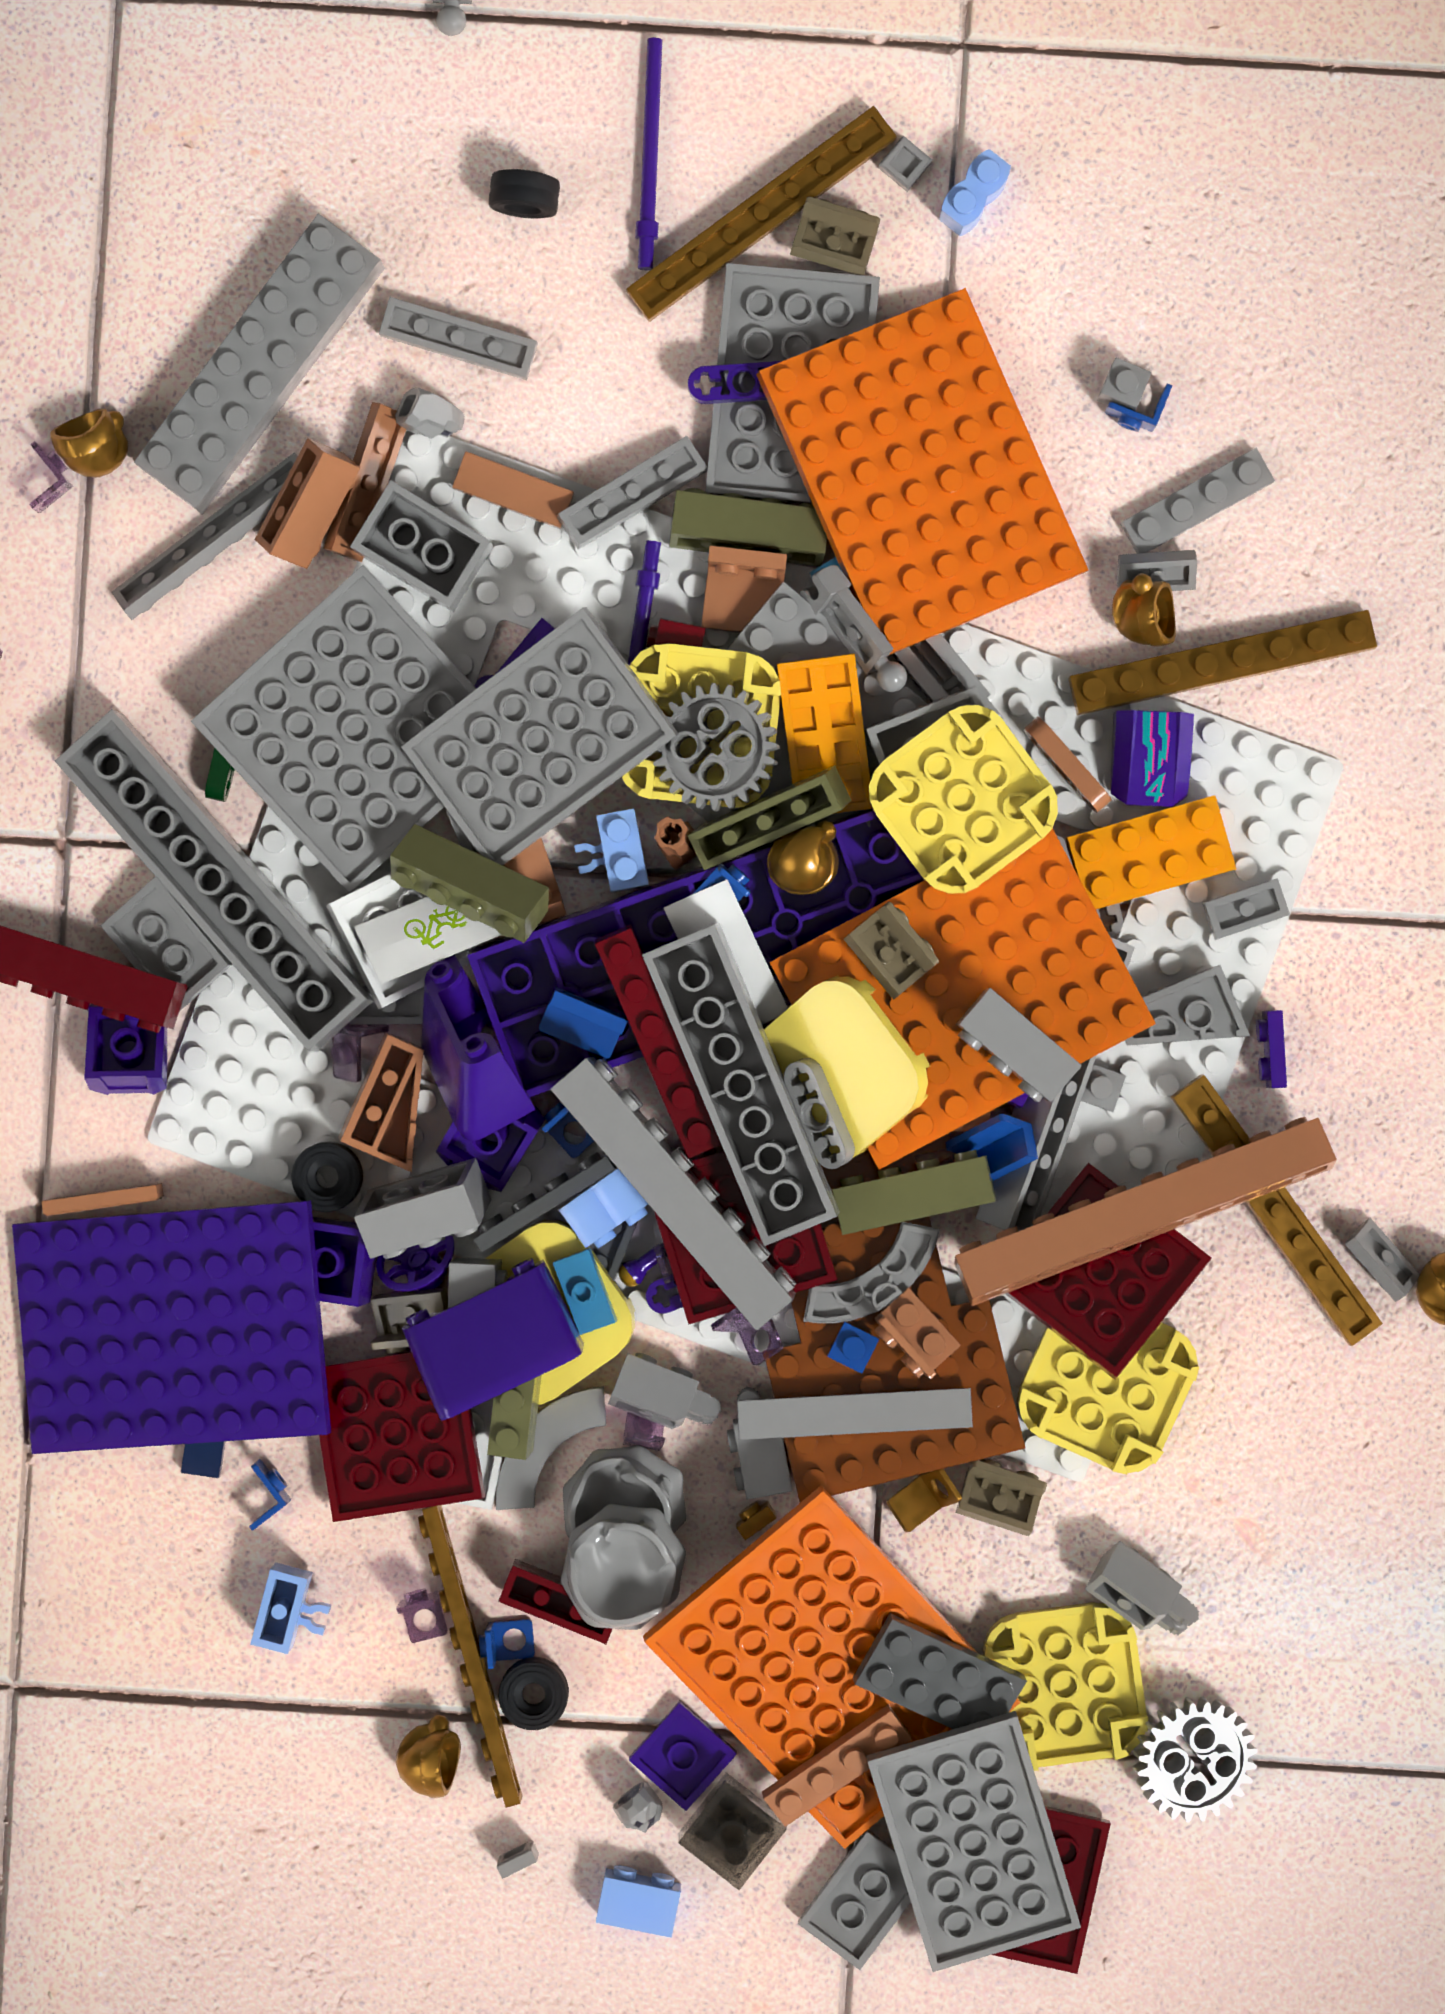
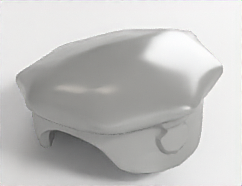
(626, 1478)
(623, 1567)

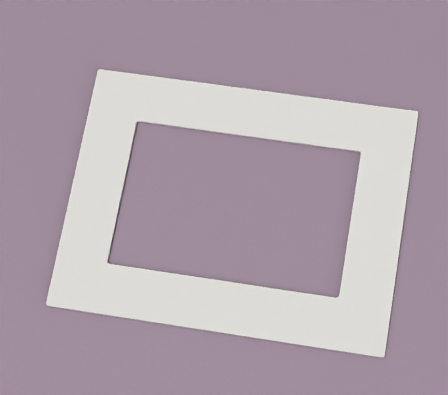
(257, 1098)

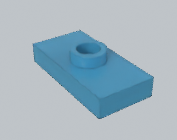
(585, 1291)

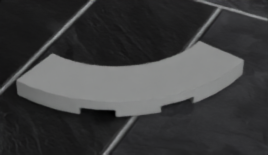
(879, 1285)
(553, 1426)

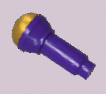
(634, 1271)

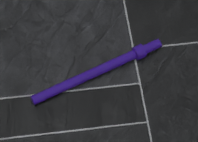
(647, 228)
(647, 581)

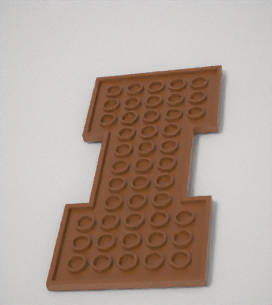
(804, 1370)

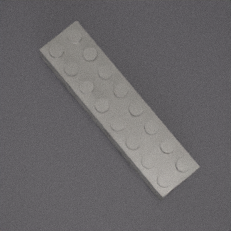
(260, 363)
(741, 1084)
(674, 1191)

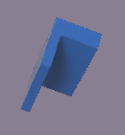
(582, 1023)
(1003, 1139)

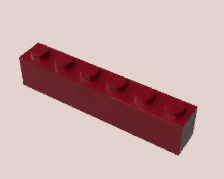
(89, 980)
(657, 1039)

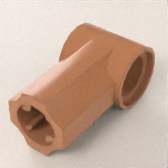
(674, 842)

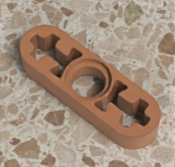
(1067, 764)

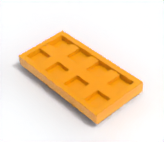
(826, 722)
(1152, 852)

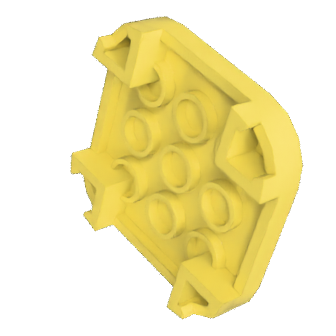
(678, 668)
(963, 799)
(861, 1054)
(551, 1242)
(1103, 1418)
(1080, 1685)

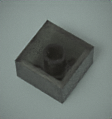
(731, 1831)

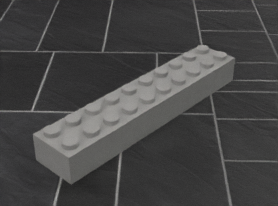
(214, 880)

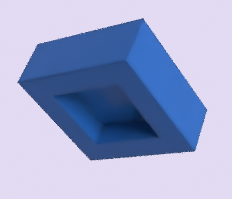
(853, 1347)

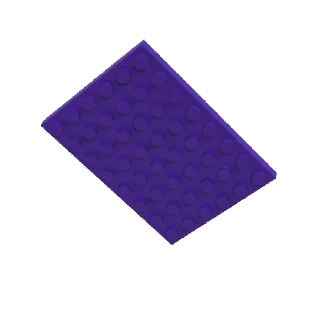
(171, 1328)

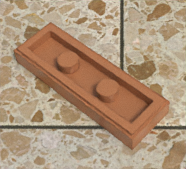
(512, 489)
(102, 1199)

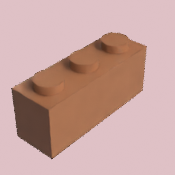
(307, 503)

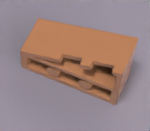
(387, 1104)

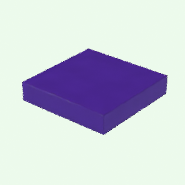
(682, 1755)

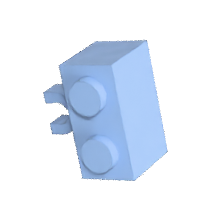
(621, 851)
(283, 1608)

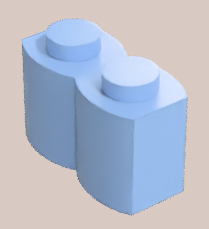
(982, 186)
(603, 1208)

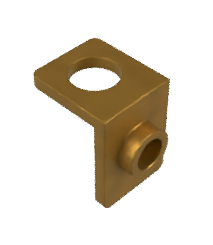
(922, 1499)

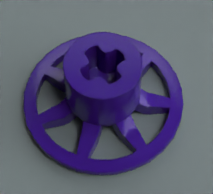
(420, 1265)

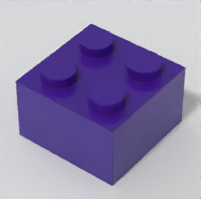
(342, 1263)

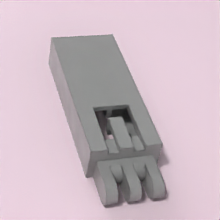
(933, 664)

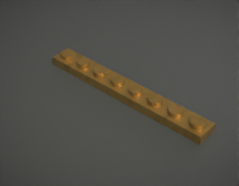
(761, 213)
(1222, 662)
(1283, 1219)
(474, 1671)

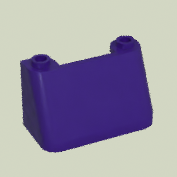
(464, 1062)
(493, 1340)

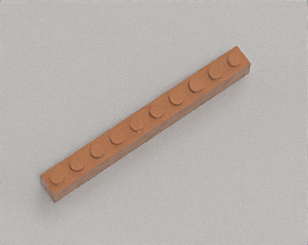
(1145, 1210)

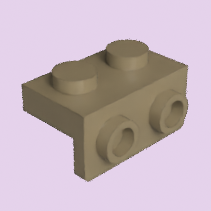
(835, 236)
(892, 949)
(392, 1310)
(1001, 1496)

